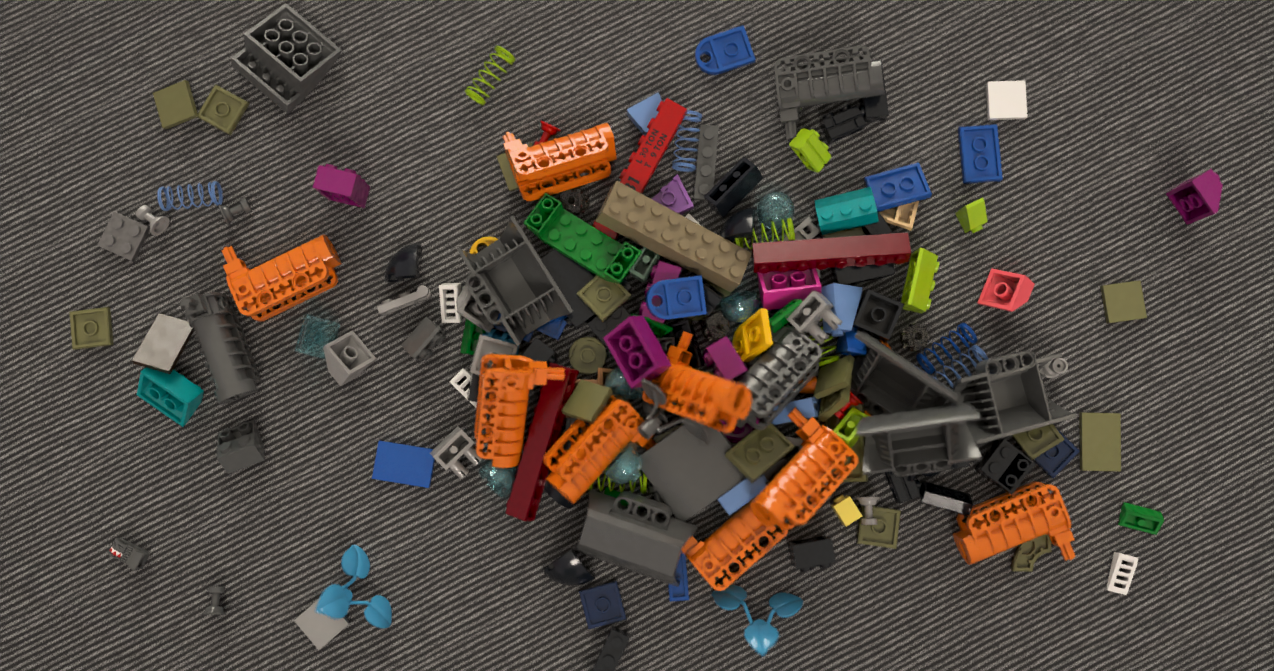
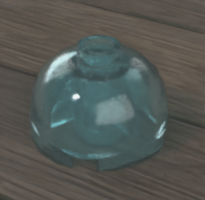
(774, 208)
(740, 307)
(620, 386)
(626, 467)
(499, 479)

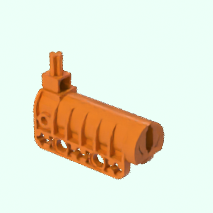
(561, 161)
(281, 278)
(700, 391)
(507, 405)
(593, 448)
(805, 474)
(1015, 523)
(728, 543)

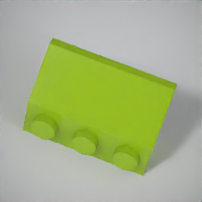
(919, 281)

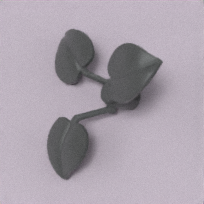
(655, 418)

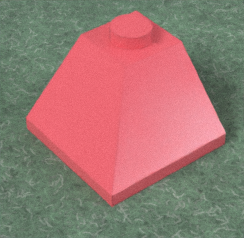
(1005, 290)

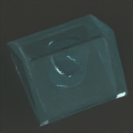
(315, 335)

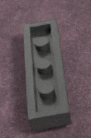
(706, 161)

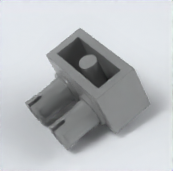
(810, 312)
(452, 449)

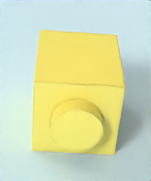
(845, 509)

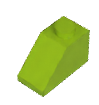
(972, 216)
(847, 427)

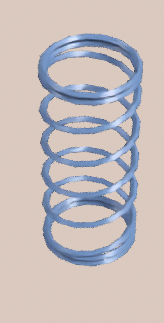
(676, 165)
(211, 193)
(975, 352)

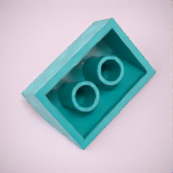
(846, 211)
(170, 394)

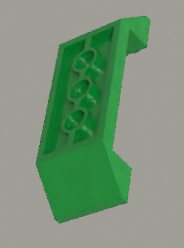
(581, 241)

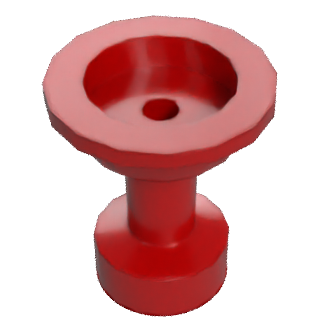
(548, 130)
(853, 400)

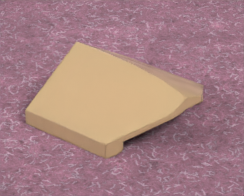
(901, 216)

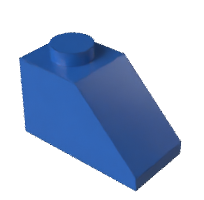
(849, 344)

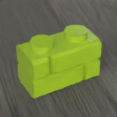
(810, 149)

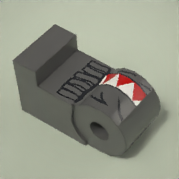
(129, 553)

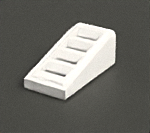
(443, 302)
(454, 381)
(1128, 575)

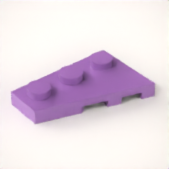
(674, 196)

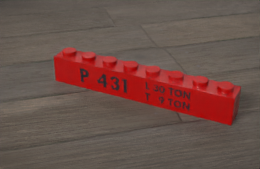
(650, 152)

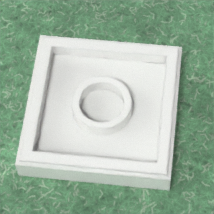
(1006, 100)

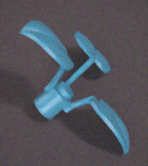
(336, 598)
(759, 634)

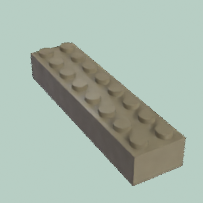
(673, 236)

